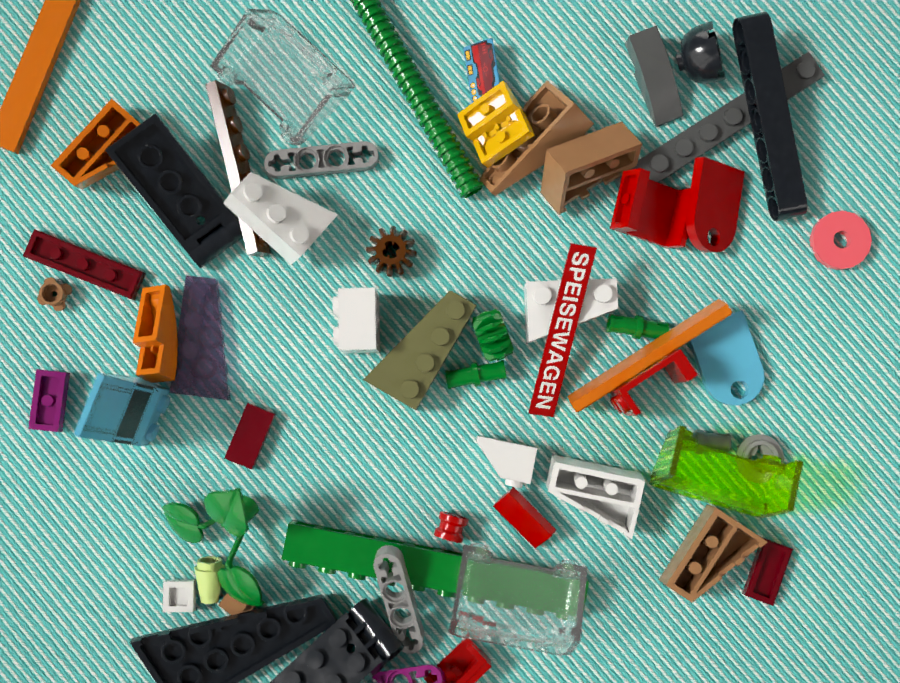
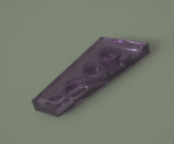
(201, 343)

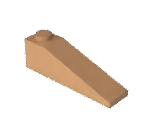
(553, 121)

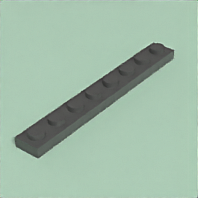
(721, 124)

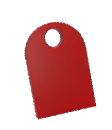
(713, 204)

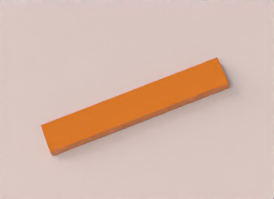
(34, 71)
(649, 354)

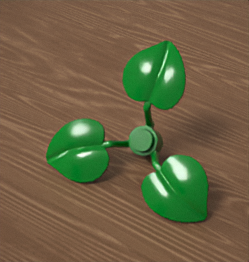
(233, 513)

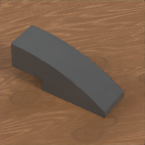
(654, 75)

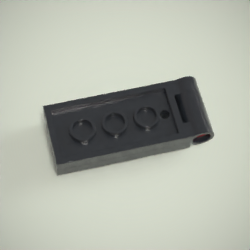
(176, 190)
(332, 655)

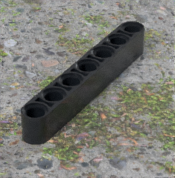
(769, 116)

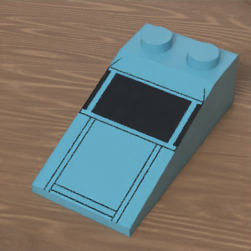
(122, 410)

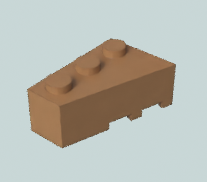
(586, 162)

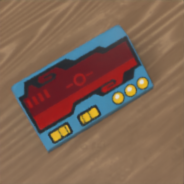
(481, 68)

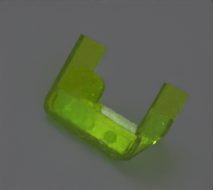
(724, 479)

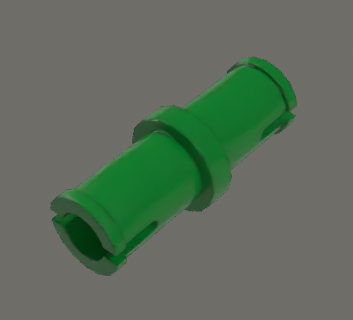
(637, 326)
(475, 374)

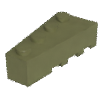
(419, 356)

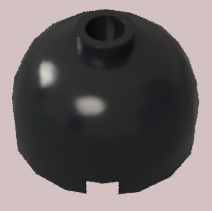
(701, 55)

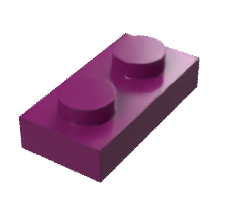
(49, 400)

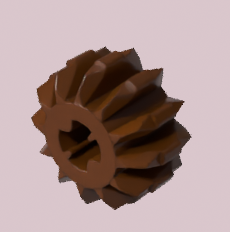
(381, 249)

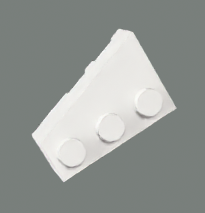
(279, 215)
(541, 296)
(598, 489)

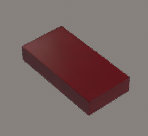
(250, 436)
(767, 572)

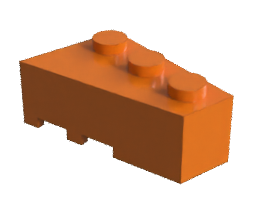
(86, 157)

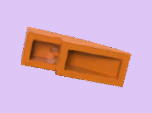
(156, 335)

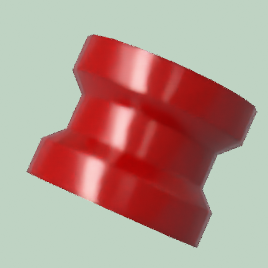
(451, 527)

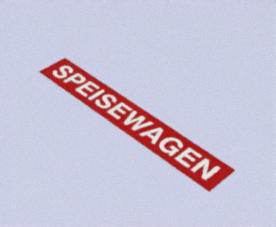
(562, 329)

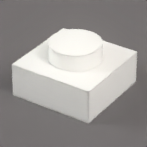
(179, 595)

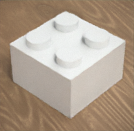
(357, 320)

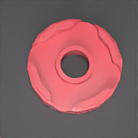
(856, 234)

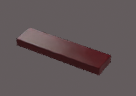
(84, 264)

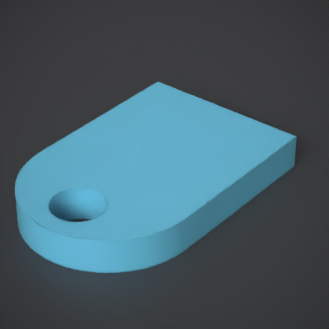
(726, 356)

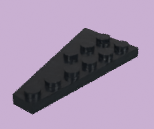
(234, 644)

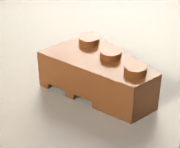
(708, 553)

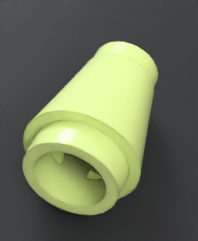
(207, 578)

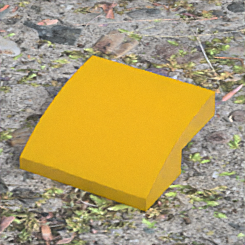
(495, 124)

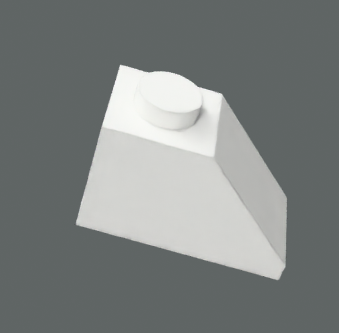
(510, 460)

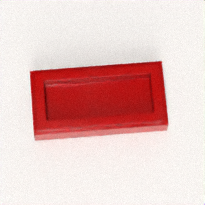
(524, 518)

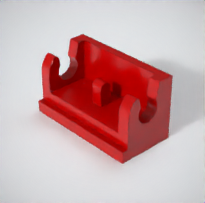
(463, 664)

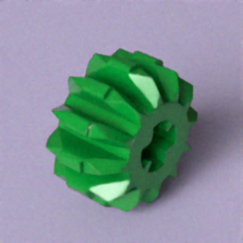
(492, 335)

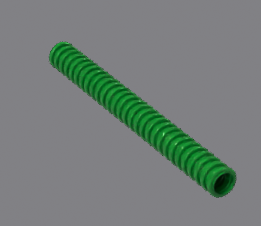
(418, 95)

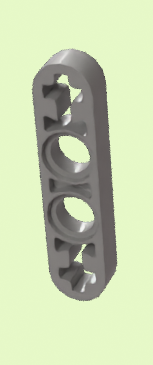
(322, 165)
(397, 600)

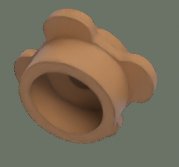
(45, 294)

